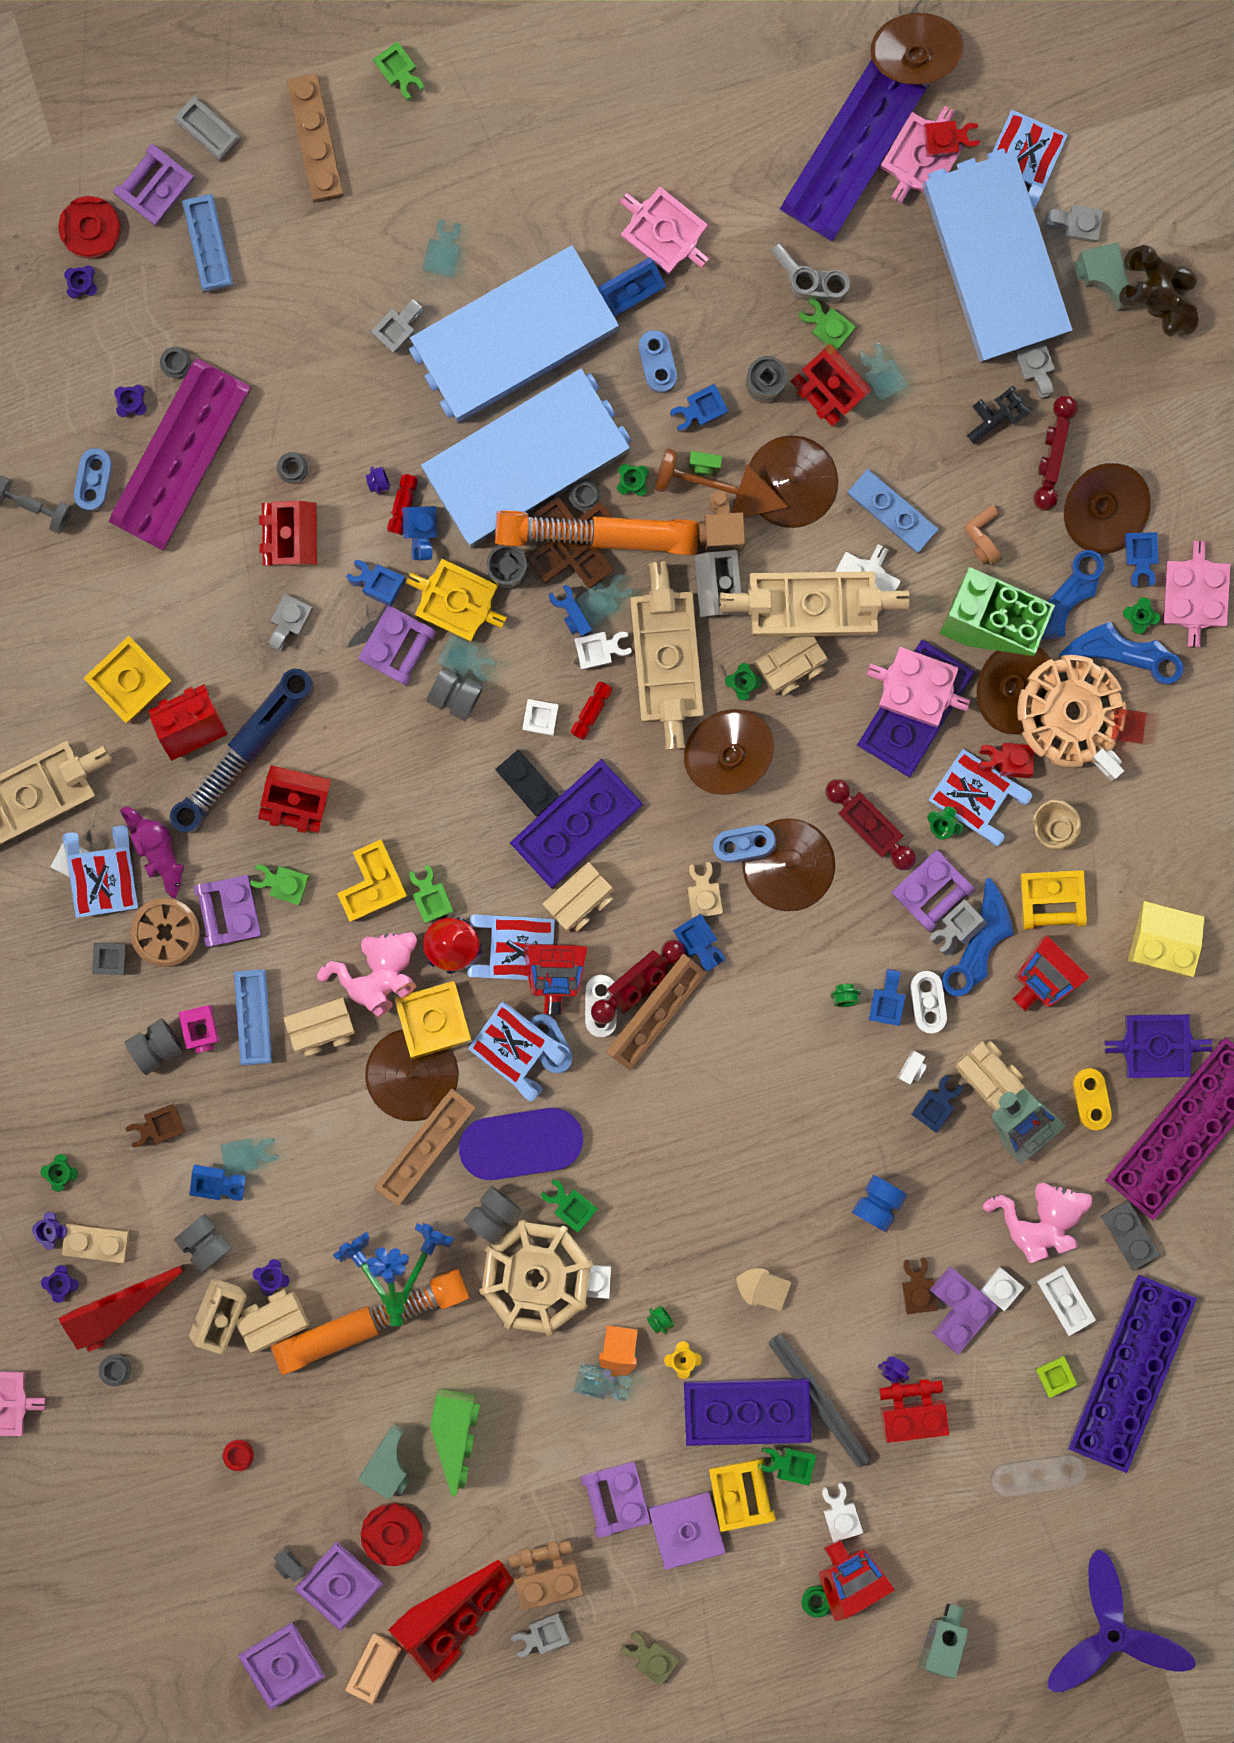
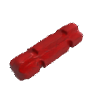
(403, 499)
(591, 710)

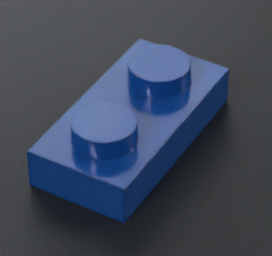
(632, 286)

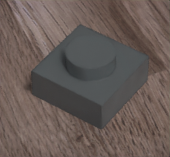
(109, 958)
(288, 1564)

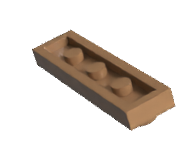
(314, 137)
(656, 1012)
(424, 1147)

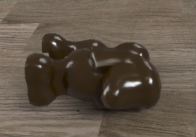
(1158, 293)

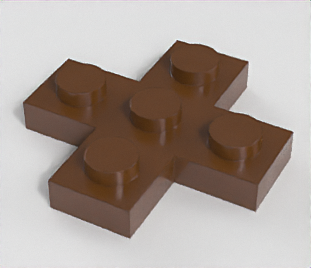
(556, 556)

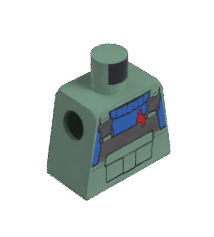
(1024, 1124)
(937, 1656)

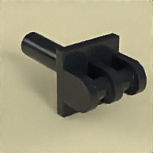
(992, 420)

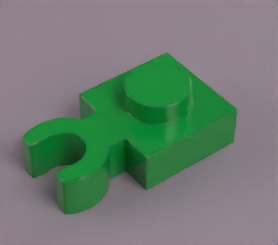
(573, 1208)
(792, 1465)

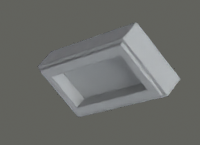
(207, 128)

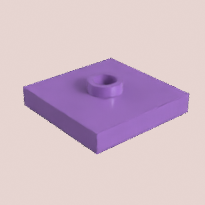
(686, 1530)
(338, 1585)
(281, 1665)

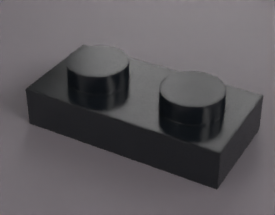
(527, 782)

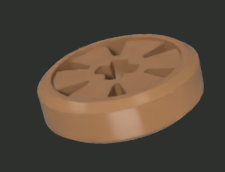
(146, 929)

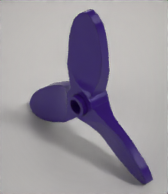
(1093, 1651)

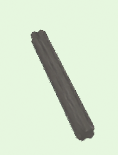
(820, 1401)

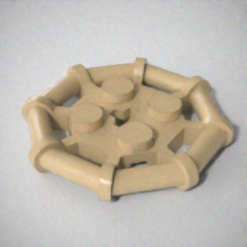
(522, 1289)

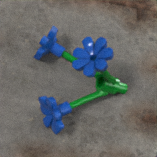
(391, 1265)

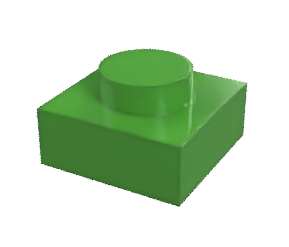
(705, 463)

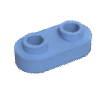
(657, 361)
(92, 480)
(745, 842)
(555, 1034)

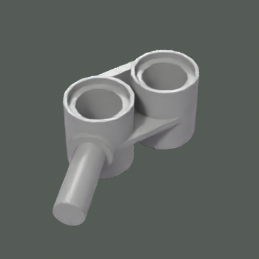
(819, 279)

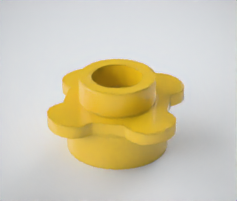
(683, 1369)

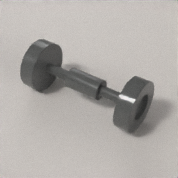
(59, 517)

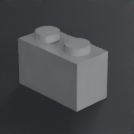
(715, 575)

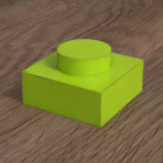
(1056, 1376)

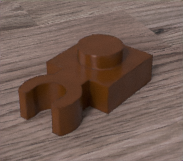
(161, 1125)
(917, 1291)

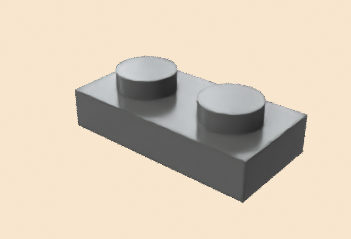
(1130, 1235)

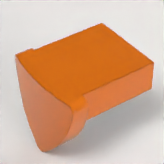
(619, 1350)

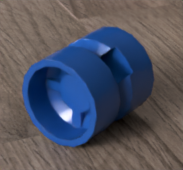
(879, 1203)

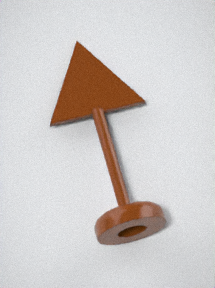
(752, 497)

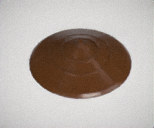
(917, 48)
(800, 475)
(1106, 506)
(1000, 687)
(729, 752)
(796, 870)
(408, 1086)

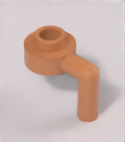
(986, 550)

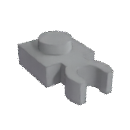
(961, 924)
(545, 1633)

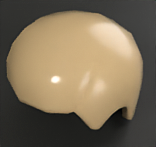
(1057, 825)

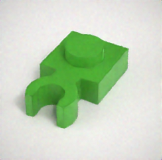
(396, 68)
(829, 327)
(285, 885)
(431, 900)

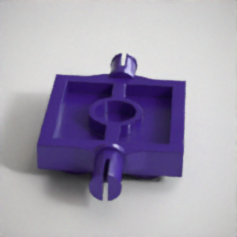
(1158, 1046)

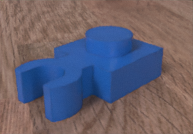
(704, 406)
(1141, 552)
(379, 584)
(212, 1183)

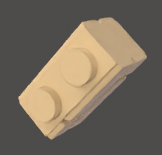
(790, 663)
(578, 898)
(319, 1026)
(988, 1073)
(217, 1316)
(272, 1322)

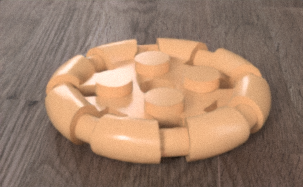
(1054, 707)

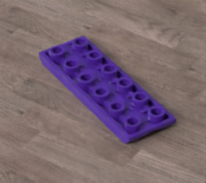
(851, 151)
(1132, 1373)

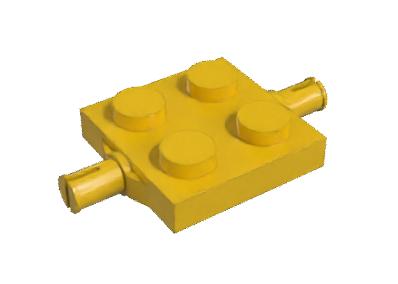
(456, 600)

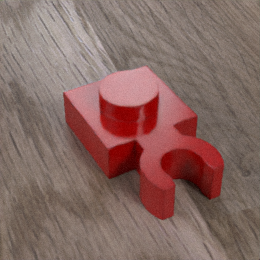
(944, 138)
(1013, 760)

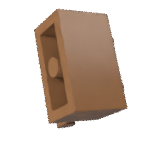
(723, 529)
(546, 1583)

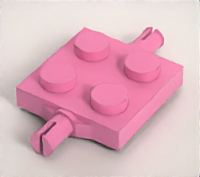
(908, 156)
(664, 230)
(1196, 594)
(918, 687)
(15, 1403)

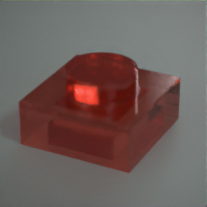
(1133, 727)

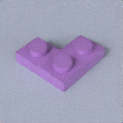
(968, 1310)

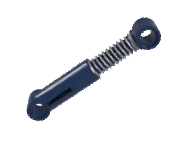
(244, 748)

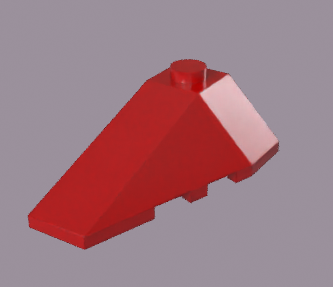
(101, 1318)
(441, 1623)

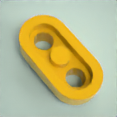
(1091, 1099)

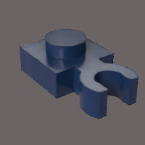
(934, 1108)

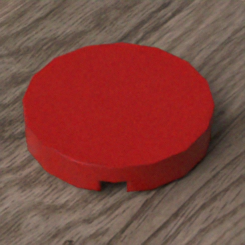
(89, 227)
(391, 1534)

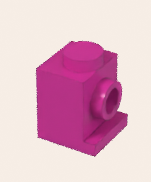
(190, 1020)

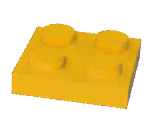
(128, 679)
(433, 1020)

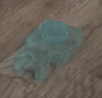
(442, 254)
(884, 376)
(599, 602)
(462, 656)
(243, 1155)
(597, 1382)

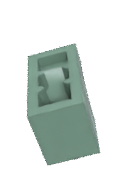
(1104, 270)
(384, 1470)

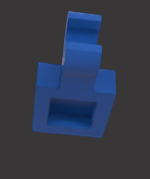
(420, 525)
(575, 621)
(697, 939)
(887, 1003)

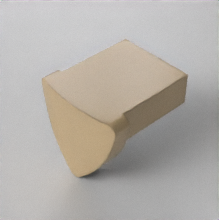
(763, 1288)

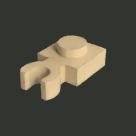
(704, 897)

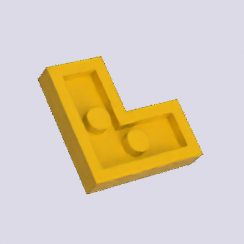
(380, 884)

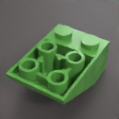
(996, 615)
(450, 1427)

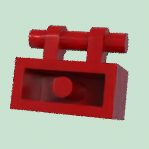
(835, 380)
(289, 533)
(187, 722)
(295, 794)
(913, 1420)

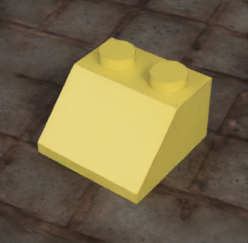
(1167, 939)

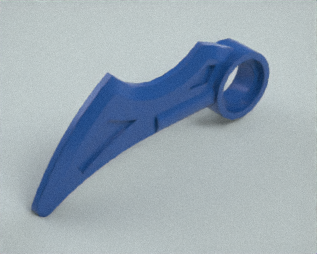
(1071, 592)
(1108, 644)
(974, 959)

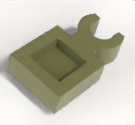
(654, 1660)

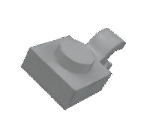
(1081, 222)
(395, 329)
(1035, 364)
(289, 617)

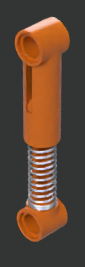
(672, 536)
(364, 1324)

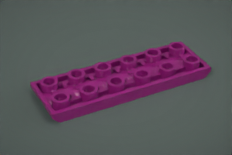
(179, 454)
(1179, 1135)

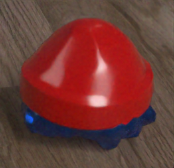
(451, 944)

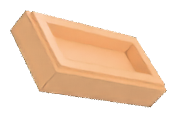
(373, 1668)

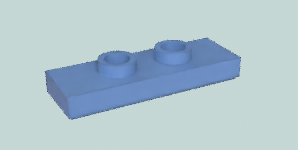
(207, 243)
(892, 511)
(253, 1017)

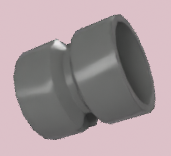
(766, 379)
(507, 566)
(454, 693)
(154, 1046)
(492, 1215)
(203, 1243)

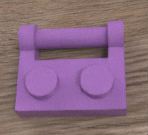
(160, 192)
(387, 641)
(925, 883)
(237, 906)
(626, 1498)

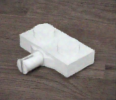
(883, 580)

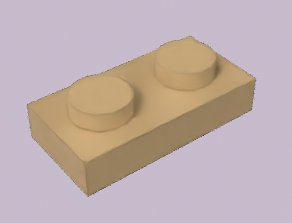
(95, 1243)

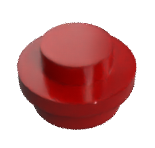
(238, 1455)

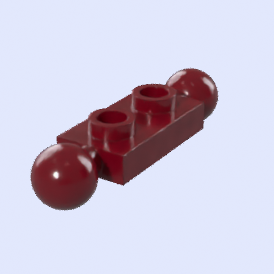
(1046, 497)
(870, 824)
(637, 982)

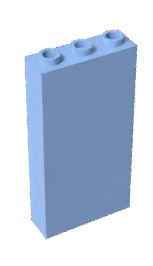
(996, 254)
(513, 334)
(527, 456)

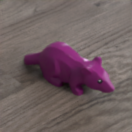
(155, 843)

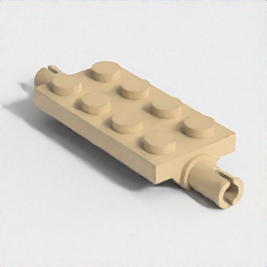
(813, 603)
(666, 656)
(46, 788)

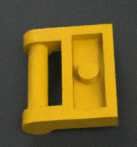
(1053, 888)
(731, 1496)

